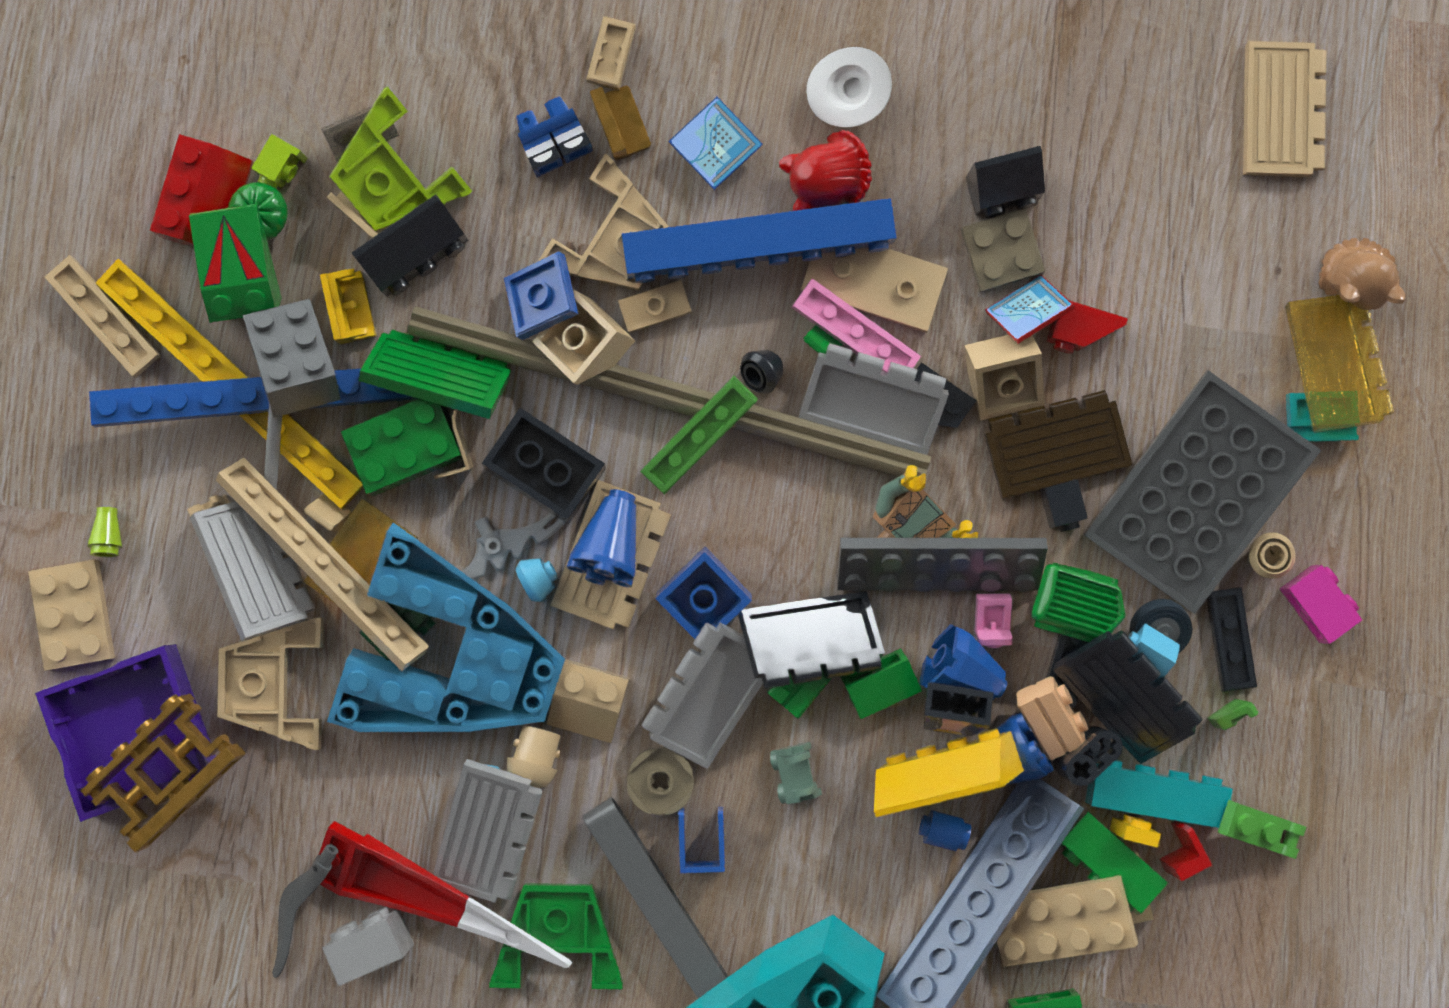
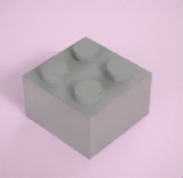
(367, 946)

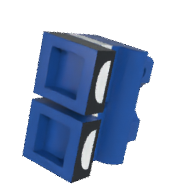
(562, 127)

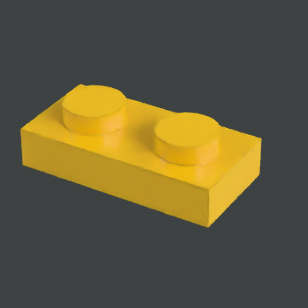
(1135, 830)

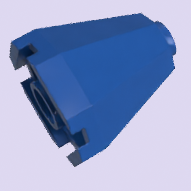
(963, 664)

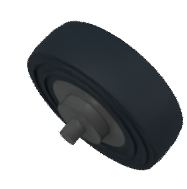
(1166, 618)

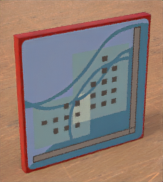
(1029, 309)

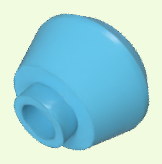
(536, 578)

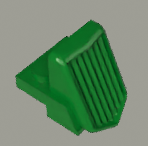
(1077, 603)

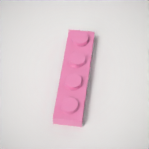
(851, 326)

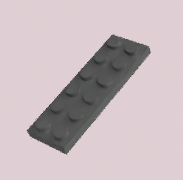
(941, 564)

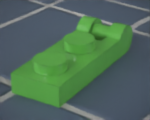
(1261, 829)

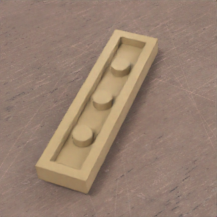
(102, 316)

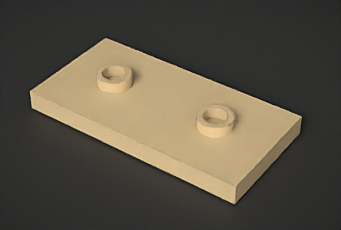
(882, 284)

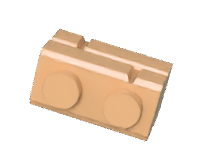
(1051, 717)

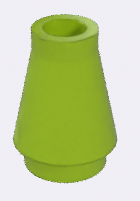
(105, 533)

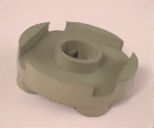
(658, 800)

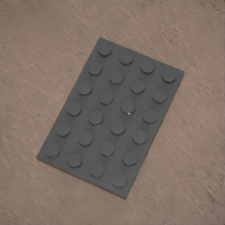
(1201, 491)

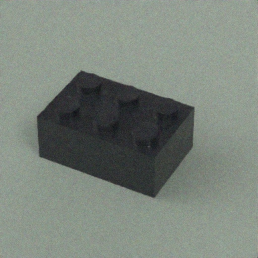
(544, 465)

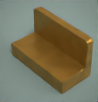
(620, 121)

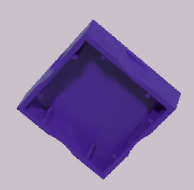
(104, 709)

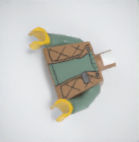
(911, 513)

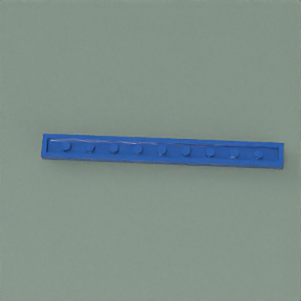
(214, 399)

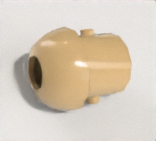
(535, 756)

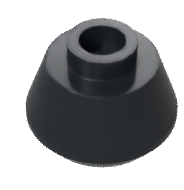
(761, 370)

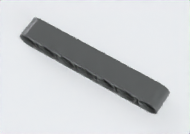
(655, 897)

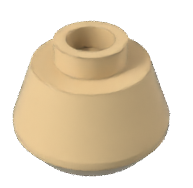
(1272, 555)

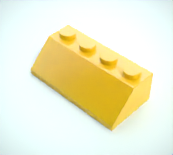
(946, 773)

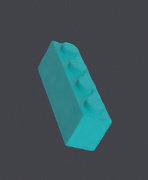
(1160, 795)

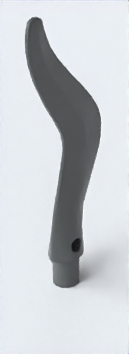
(293, 898)

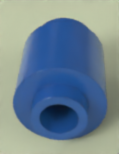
(945, 831)

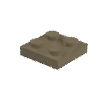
(1002, 250)

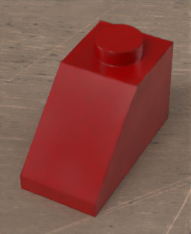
(1082, 328)

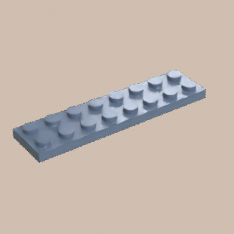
(982, 898)

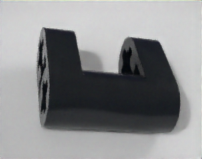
(1086, 766)

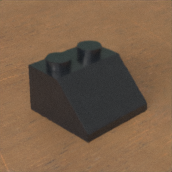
(1006, 182)

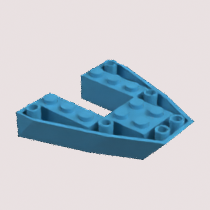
(500, 673)

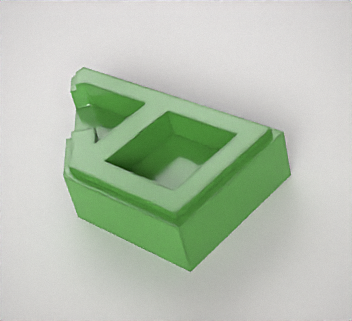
(1231, 713)

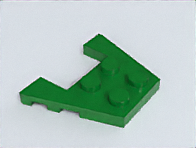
(566, 921)

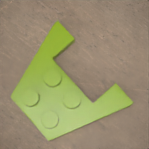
(376, 176)

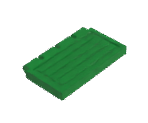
(436, 375)

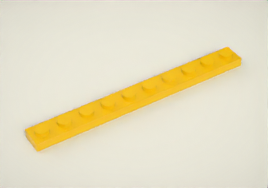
(212, 365)

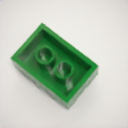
(402, 445)

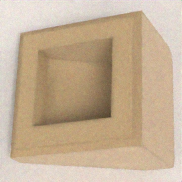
(327, 513)

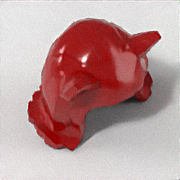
(829, 172)

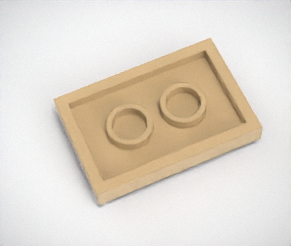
(71, 614)

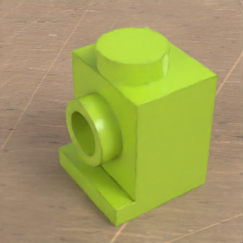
(277, 162)

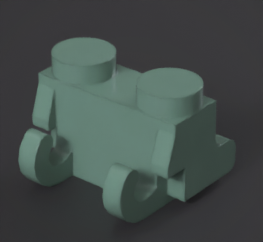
(795, 773)

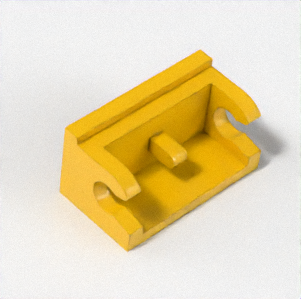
(348, 306)

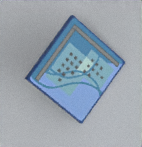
(715, 143)

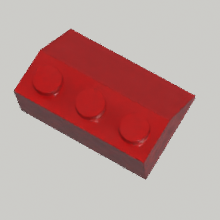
(197, 181)

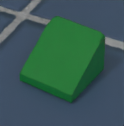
(819, 340)

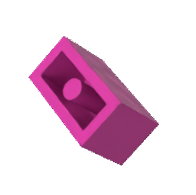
(1321, 603)

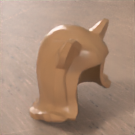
(1361, 274)

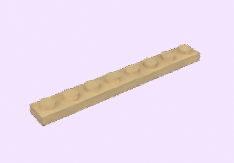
(322, 563)

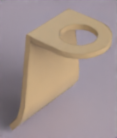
(456, 421)

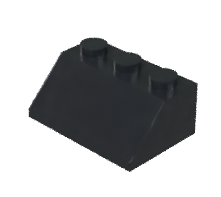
(411, 247)

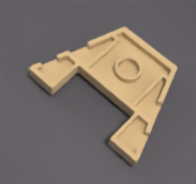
(605, 255)
(255, 683)

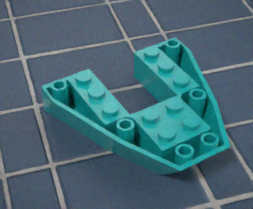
(812, 969)

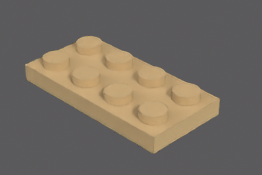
(1069, 923)

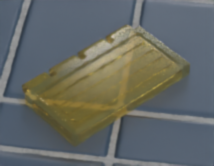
(1336, 363)

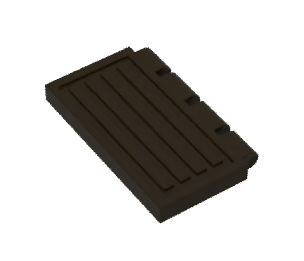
(1057, 448)

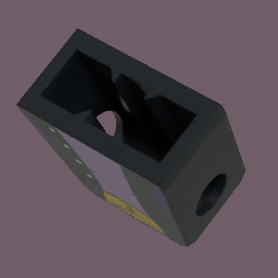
(954, 709)

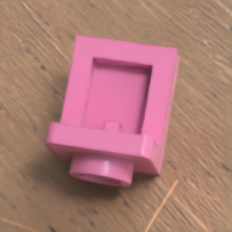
(993, 620)

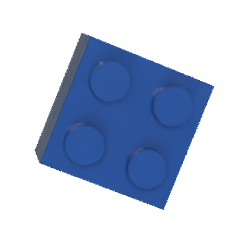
(703, 594)

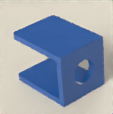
(701, 866)

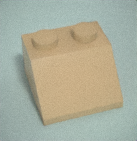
(584, 342)
(1005, 375)
(588, 701)

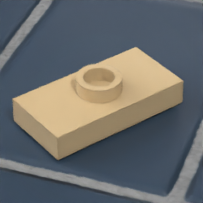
(611, 53)
(655, 306)

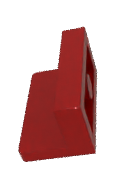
(1187, 859)

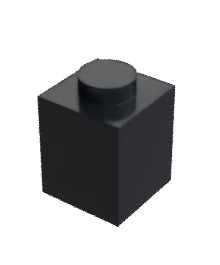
(1064, 505)

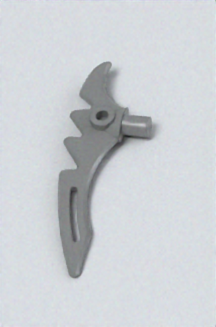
(495, 545)

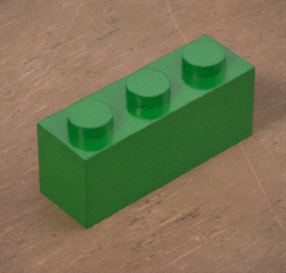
(1107, 857)

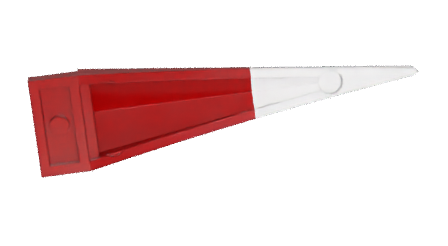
(384, 877)

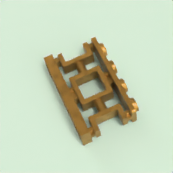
(179, 790)

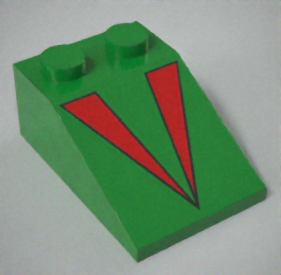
(233, 262)

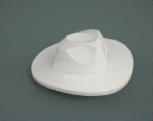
(849, 87)

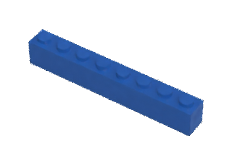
(759, 239)

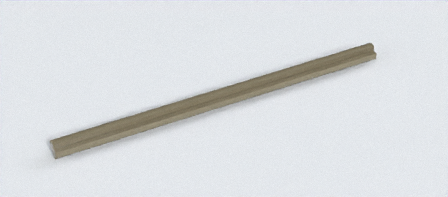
(670, 395)

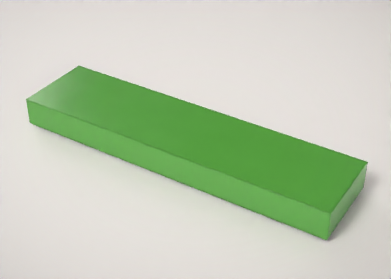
(699, 434)

